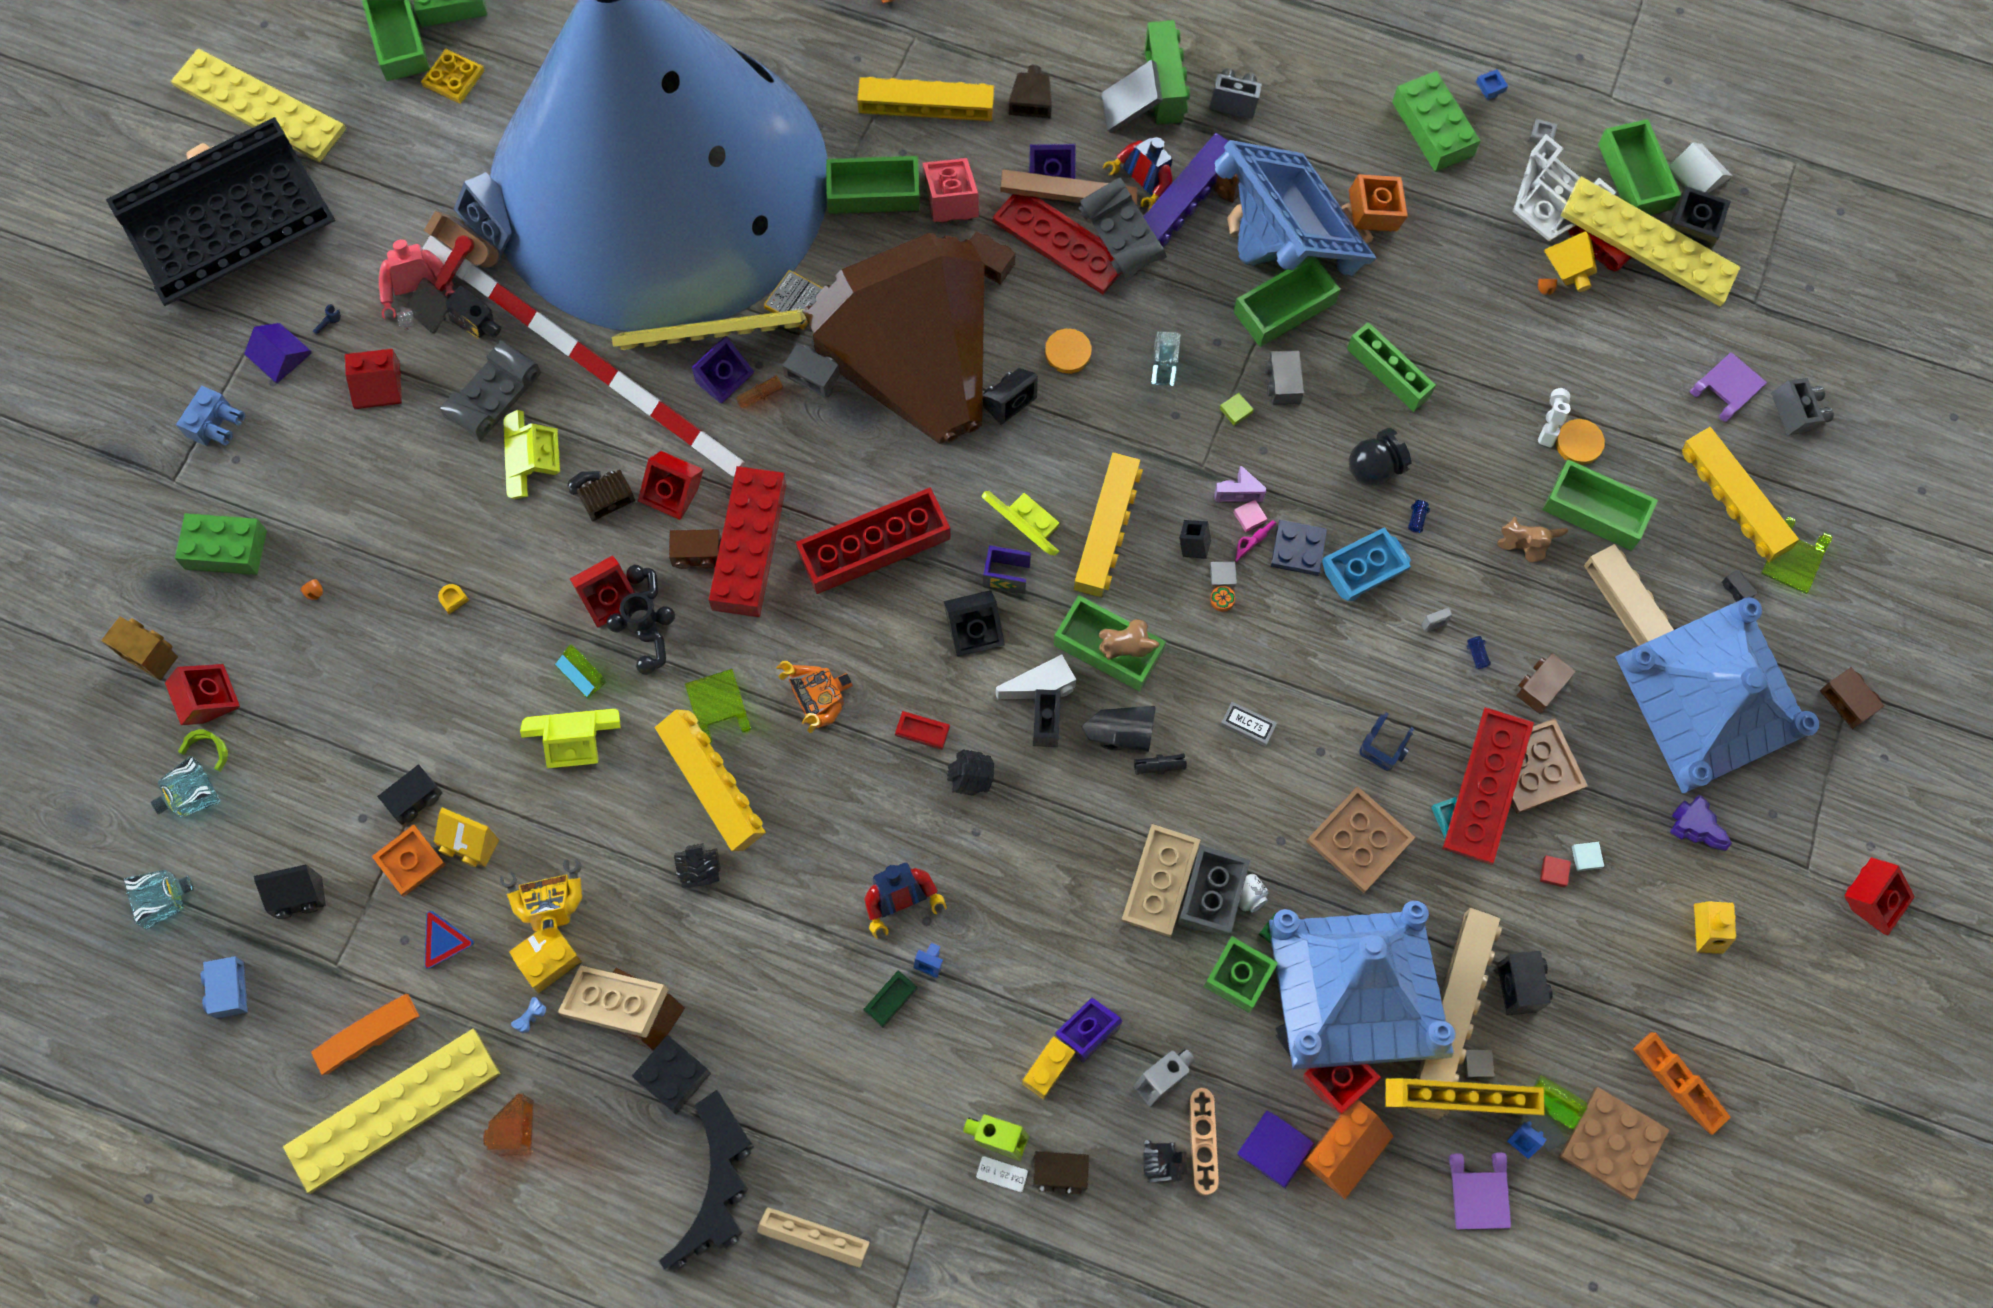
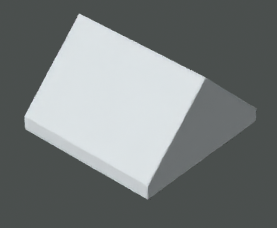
(1699, 169)

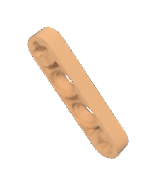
(1207, 1141)

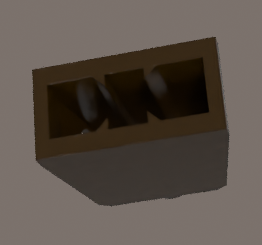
(1031, 94)

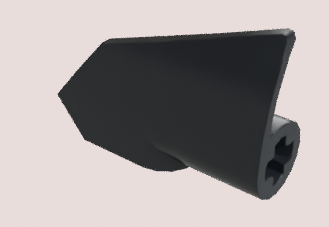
(1122, 728)

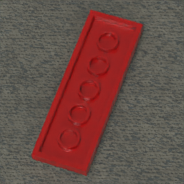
(1058, 240)
(1488, 786)

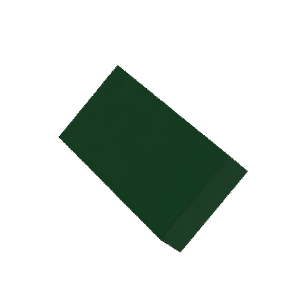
(890, 998)

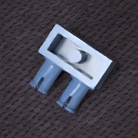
(205, 415)

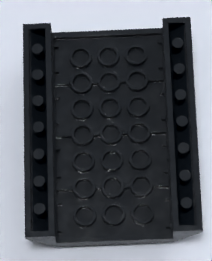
(220, 211)

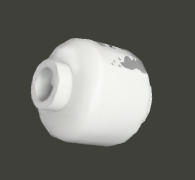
(1253, 894)

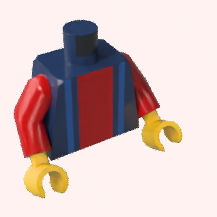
(1147, 165)
(896, 890)

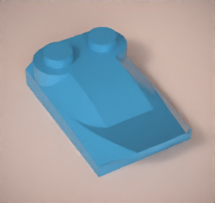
(1365, 564)

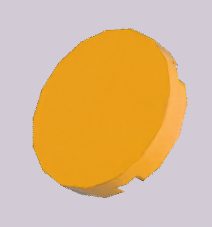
(1068, 350)
(1580, 441)

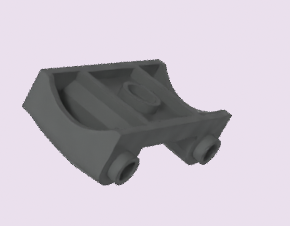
(1122, 228)
(491, 390)

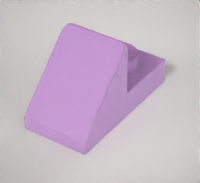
(1245, 490)

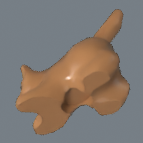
(1531, 539)
(1131, 641)

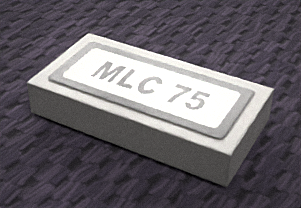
(1248, 724)

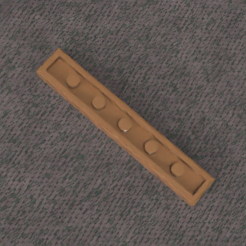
(1051, 186)

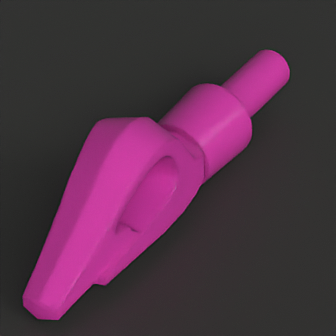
(1252, 541)

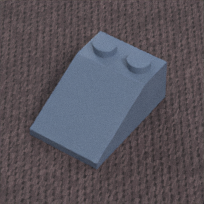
(484, 210)

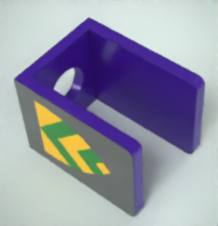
(1009, 557)

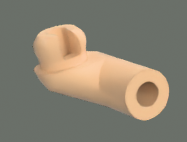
(1234, 220)

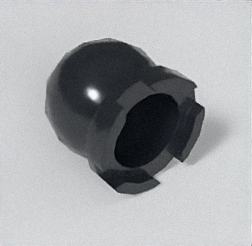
(1377, 459)

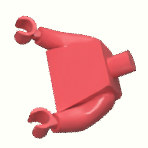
(405, 270)

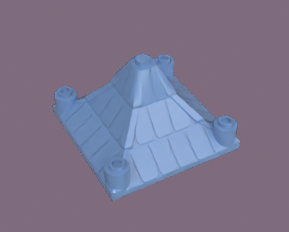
(1289, 210)
(1714, 695)
(1359, 988)

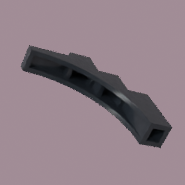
(725, 1186)

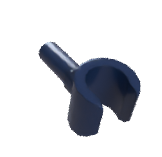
(330, 317)

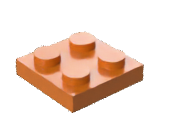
(408, 860)

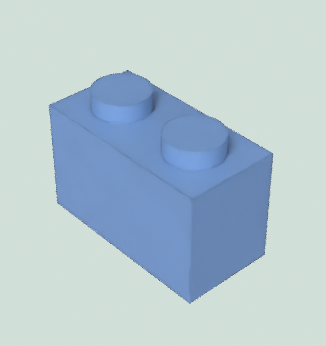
(224, 987)

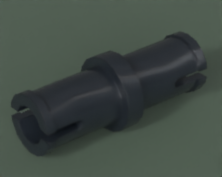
(1160, 764)

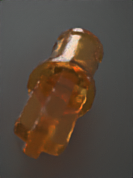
(759, 392)

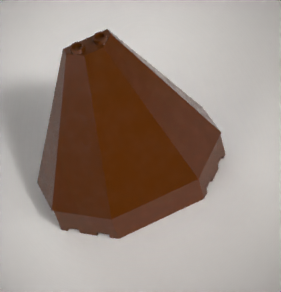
(911, 332)

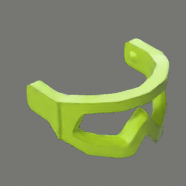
(200, 734)

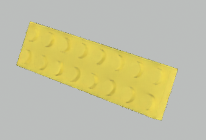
(257, 102)
(1650, 241)
(700, 330)
(391, 1111)

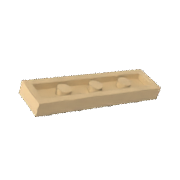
(813, 1237)

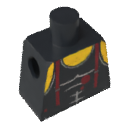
(471, 314)

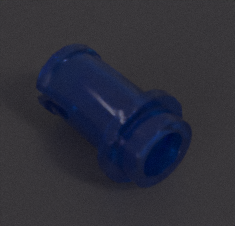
(1418, 516)
(1478, 652)

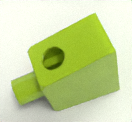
(1008, 1139)

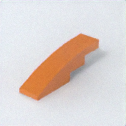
(365, 1033)
(1681, 1083)

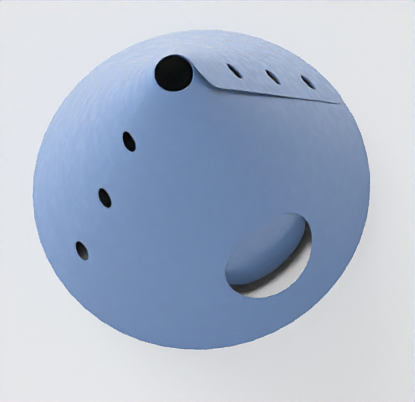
(616, 181)

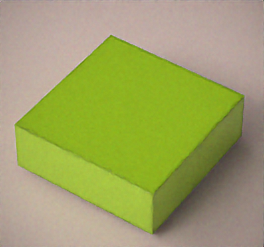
(1236, 409)

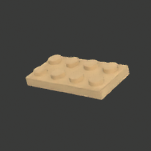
(1160, 880)
(613, 1001)

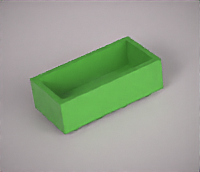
(396, 38)
(1163, 48)
(1436, 121)
(1639, 167)
(872, 184)
(1286, 300)
(1600, 505)
(1080, 638)

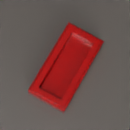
(922, 730)

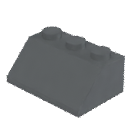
(1213, 891)

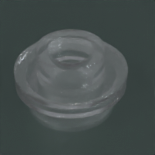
(405, 318)

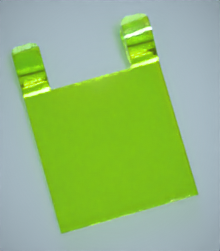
(1799, 565)
(717, 700)

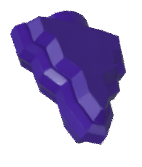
(1699, 824)

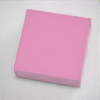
(1250, 515)

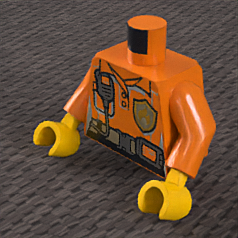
(816, 692)

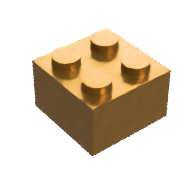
(140, 647)

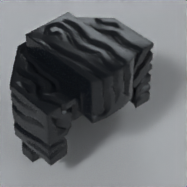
(971, 773)
(697, 866)
(1163, 1163)

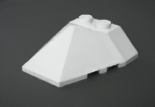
(1547, 190)

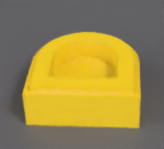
(452, 597)

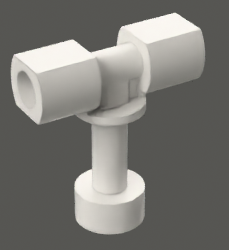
(1555, 417)

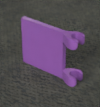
(1732, 383)
(1480, 1198)

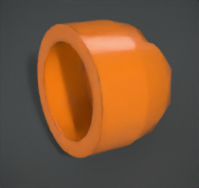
(1547, 286)
(312, 590)

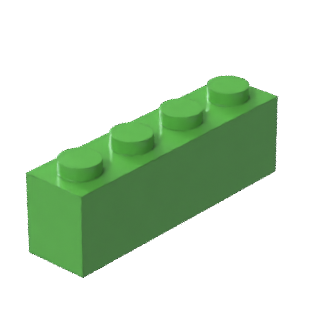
(1391, 367)

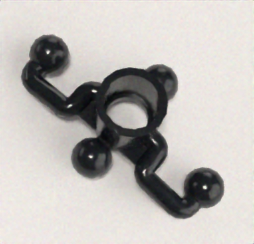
(645, 626)

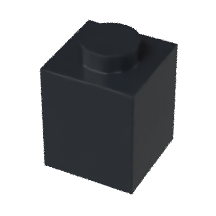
(1195, 539)

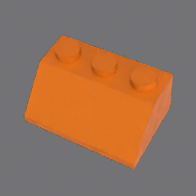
(1349, 1148)

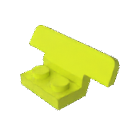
(526, 451)
(1028, 518)
(570, 736)

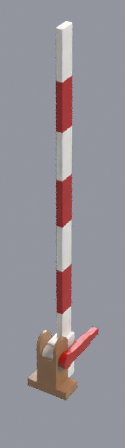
(464, 250)

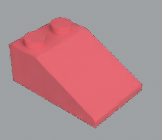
(951, 190)

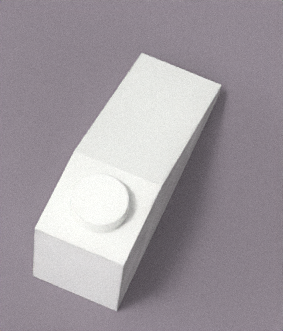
(1048, 676)

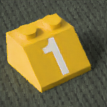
(464, 838)
(544, 959)

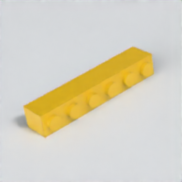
(925, 99)
(1739, 494)
(1107, 524)
(710, 780)
(1464, 1096)

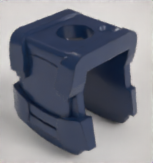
(1378, 757)

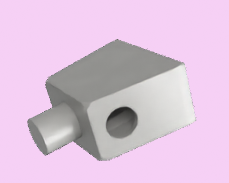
(1163, 1076)

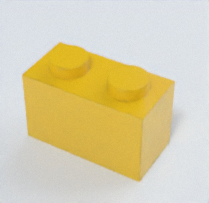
(1048, 1067)

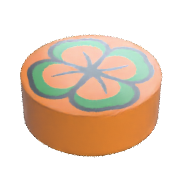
(1222, 598)

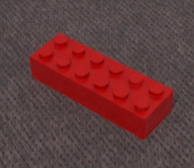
(873, 540)
(747, 542)

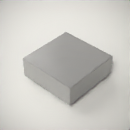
(1541, 128)
(1223, 574)
(1436, 619)
(1479, 1064)

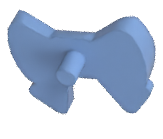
(535, 1008)

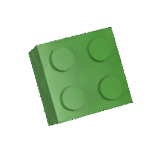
(1240, 974)

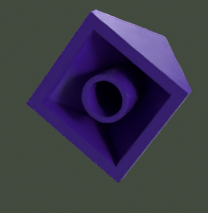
(1053, 160)
(275, 350)
(721, 370)
(1089, 1029)

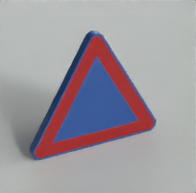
(442, 940)

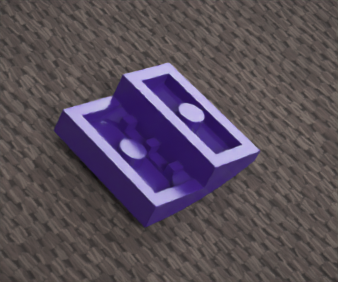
(1275, 1149)

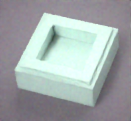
(1587, 856)

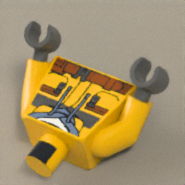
(546, 901)

